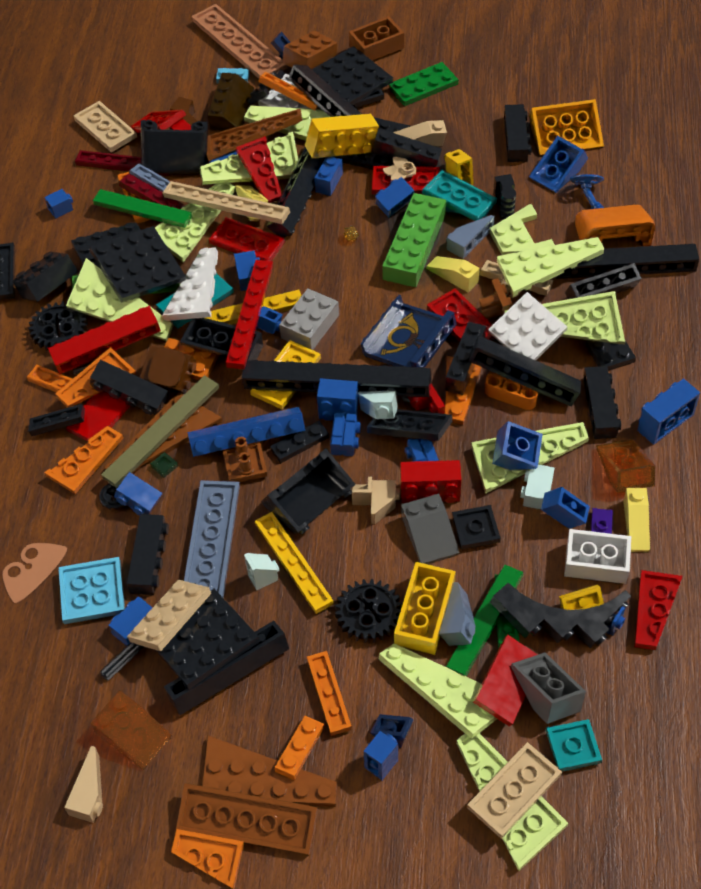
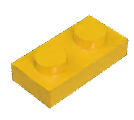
(582, 598)

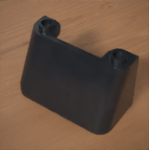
(174, 149)
(309, 492)

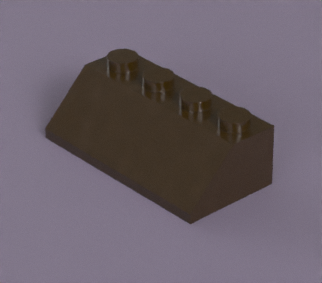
(229, 102)

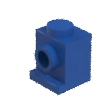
(269, 320)

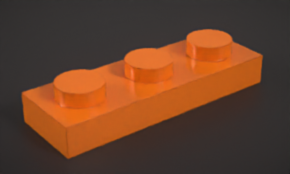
(299, 748)

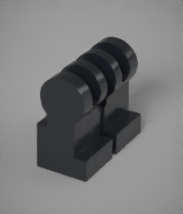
(505, 194)

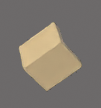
(362, 493)

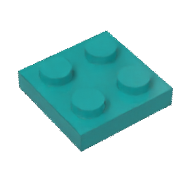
(573, 745)

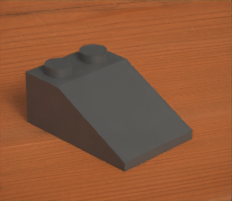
(429, 529)
(548, 687)

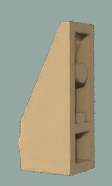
(427, 132)
(86, 795)

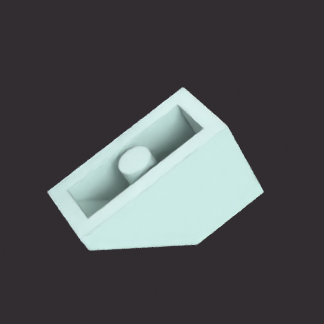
(379, 404)
(261, 569)

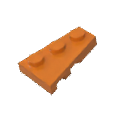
(210, 854)

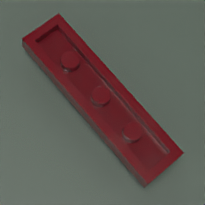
(147, 192)

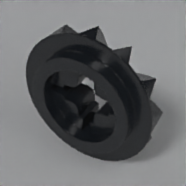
(106, 497)

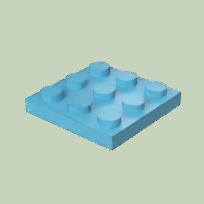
(91, 590)

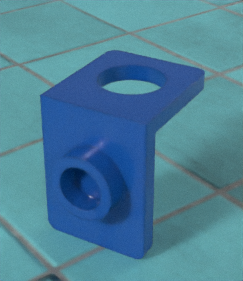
(617, 622)

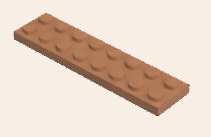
(238, 41)

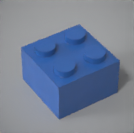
(337, 397)

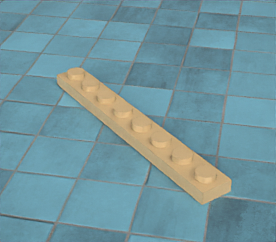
(226, 202)

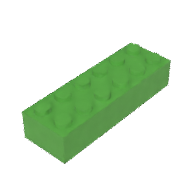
(414, 240)

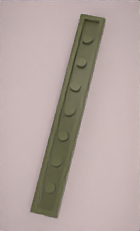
(160, 431)

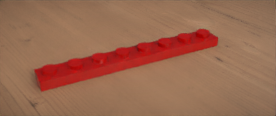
(249, 315)

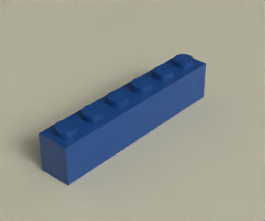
(253, 429)

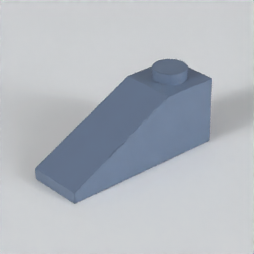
(468, 236)
(458, 620)

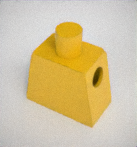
(459, 165)

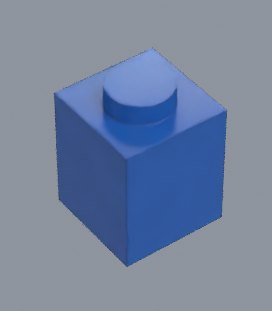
(59, 203)

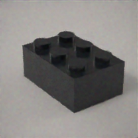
(44, 276)

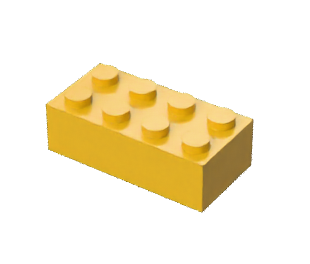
(341, 135)
(424, 608)

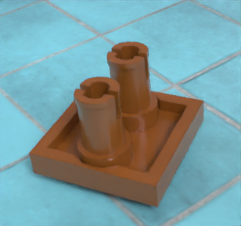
(497, 302)
(244, 461)

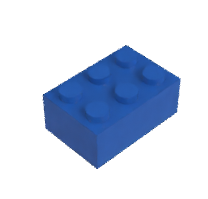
(668, 411)

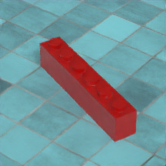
(96, 341)

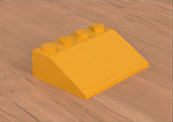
(572, 121)

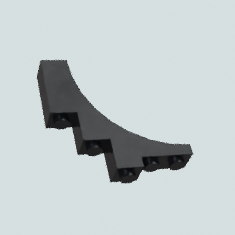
(530, 616)

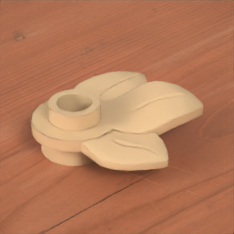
(400, 168)

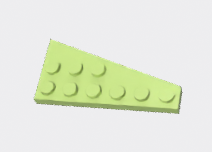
(230, 170)
(183, 240)
(96, 298)
(554, 443)

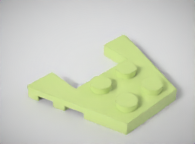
(513, 236)

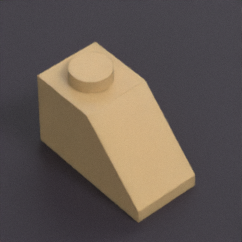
(383, 498)

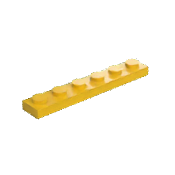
(278, 303)
(294, 563)

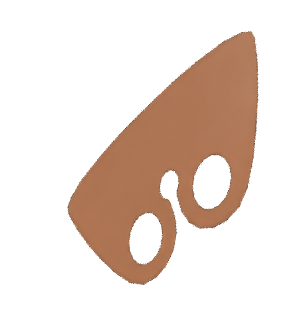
(29, 579)

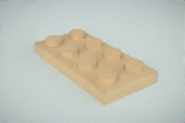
(105, 126)
(169, 615)
(514, 790)

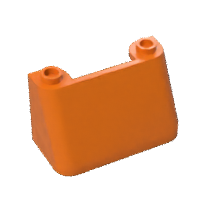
(616, 222)

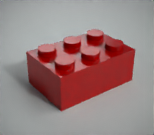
(430, 478)

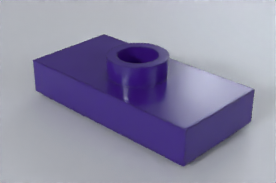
(601, 520)

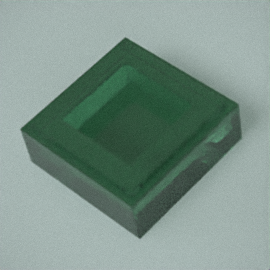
(164, 464)

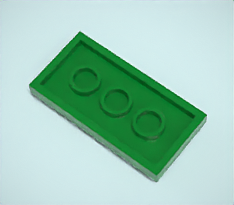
(423, 84)

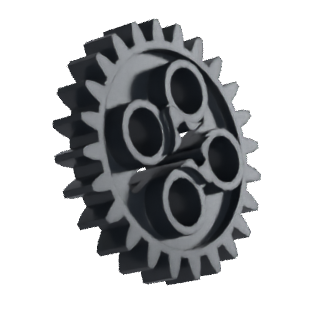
(44, 326)
(353, 620)

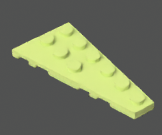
(299, 130)
(542, 264)
(590, 317)
(441, 687)
(540, 822)

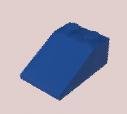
(559, 164)

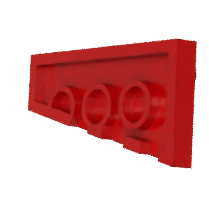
(258, 163)
(654, 605)

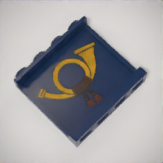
(407, 335)

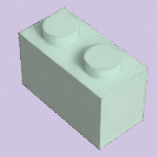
(538, 482)

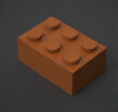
(377, 38)
(309, 50)

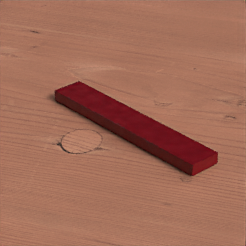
(108, 161)

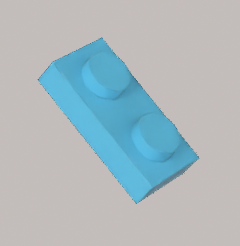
(244, 73)

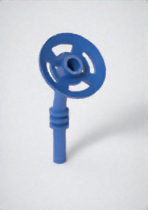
(586, 182)

